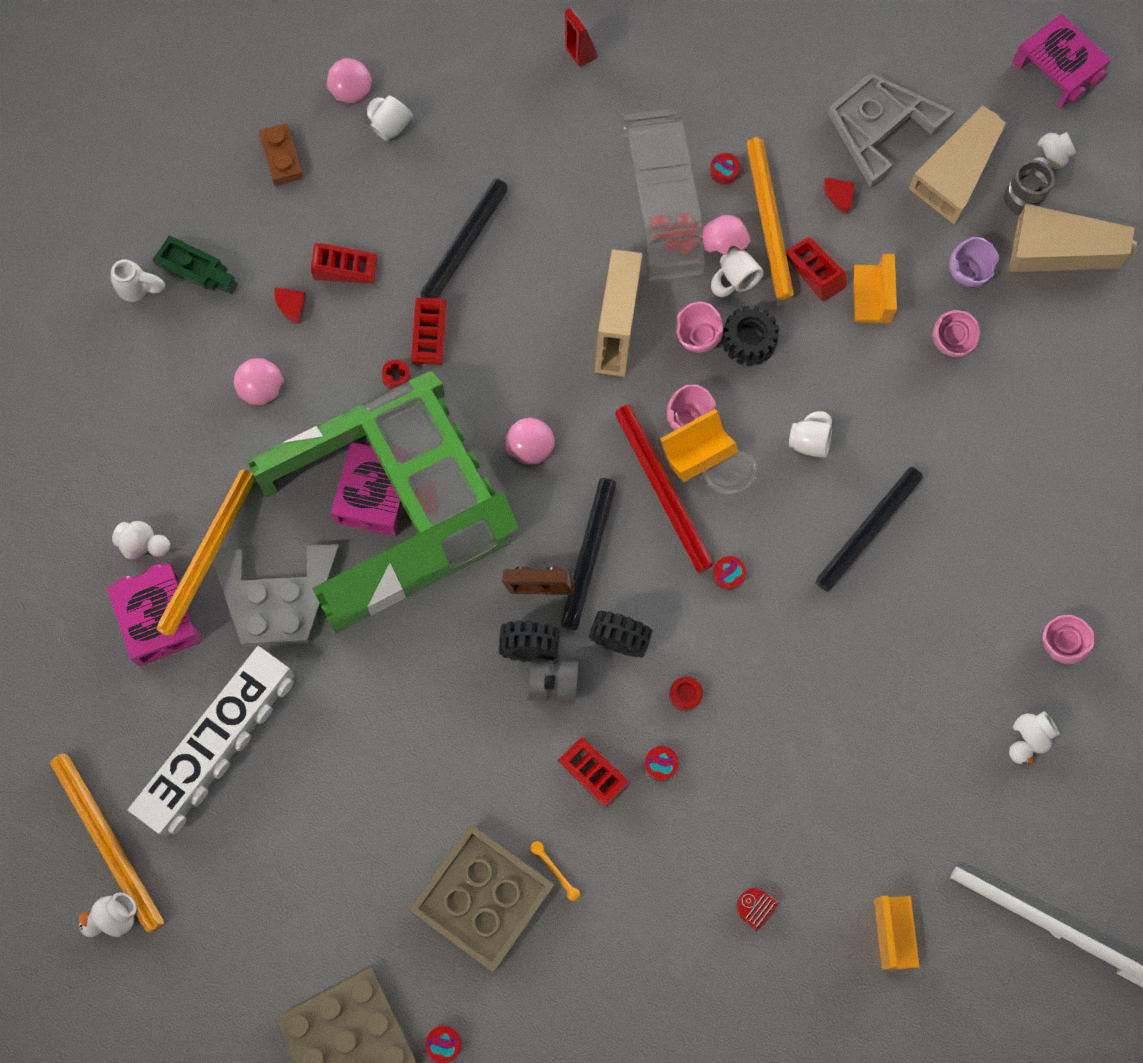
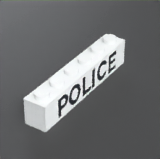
(212, 742)

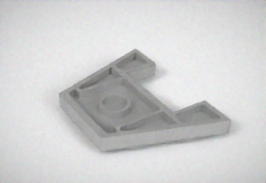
(873, 112)
(274, 609)

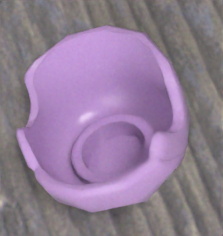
(973, 262)

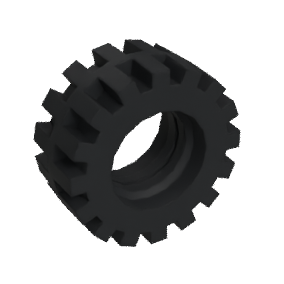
(752, 319)
(620, 634)
(527, 640)

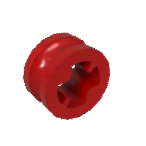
(391, 365)

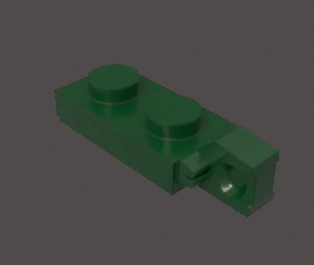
(194, 265)

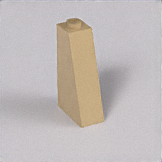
(956, 166)
(1068, 241)
(617, 313)

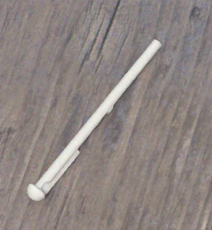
(1127, 968)

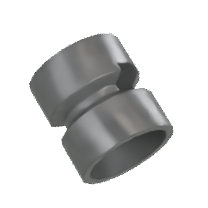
(1029, 185)
(565, 680)

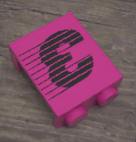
(1065, 58)
(365, 493)
(139, 607)

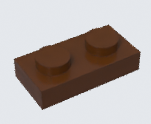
(530, 581)

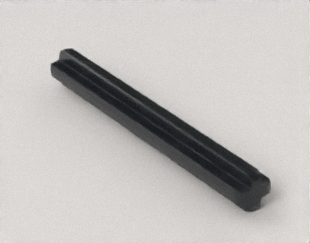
(464, 239)
(869, 529)
(588, 553)

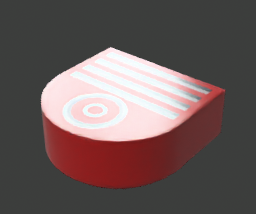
(755, 907)

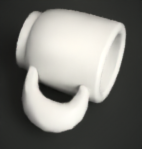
(388, 117)
(739, 270)
(132, 282)
(812, 435)

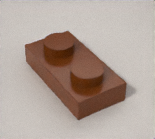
(281, 154)

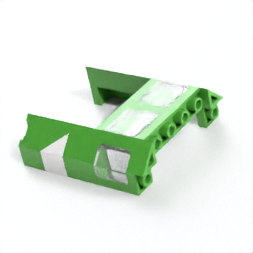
(433, 481)

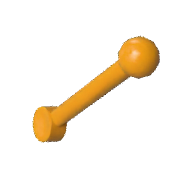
(537, 849)

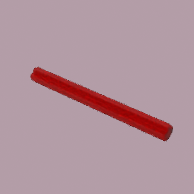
(664, 489)

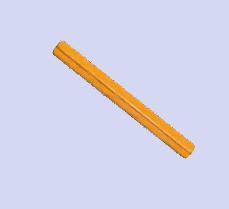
(769, 219)
(206, 553)
(106, 842)

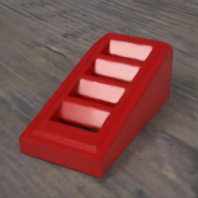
(578, 40)
(333, 253)
(826, 284)
(429, 311)
(613, 791)

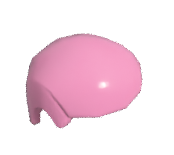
(349, 80)
(724, 233)
(699, 327)
(956, 333)
(258, 381)
(688, 404)
(529, 441)
(1068, 639)

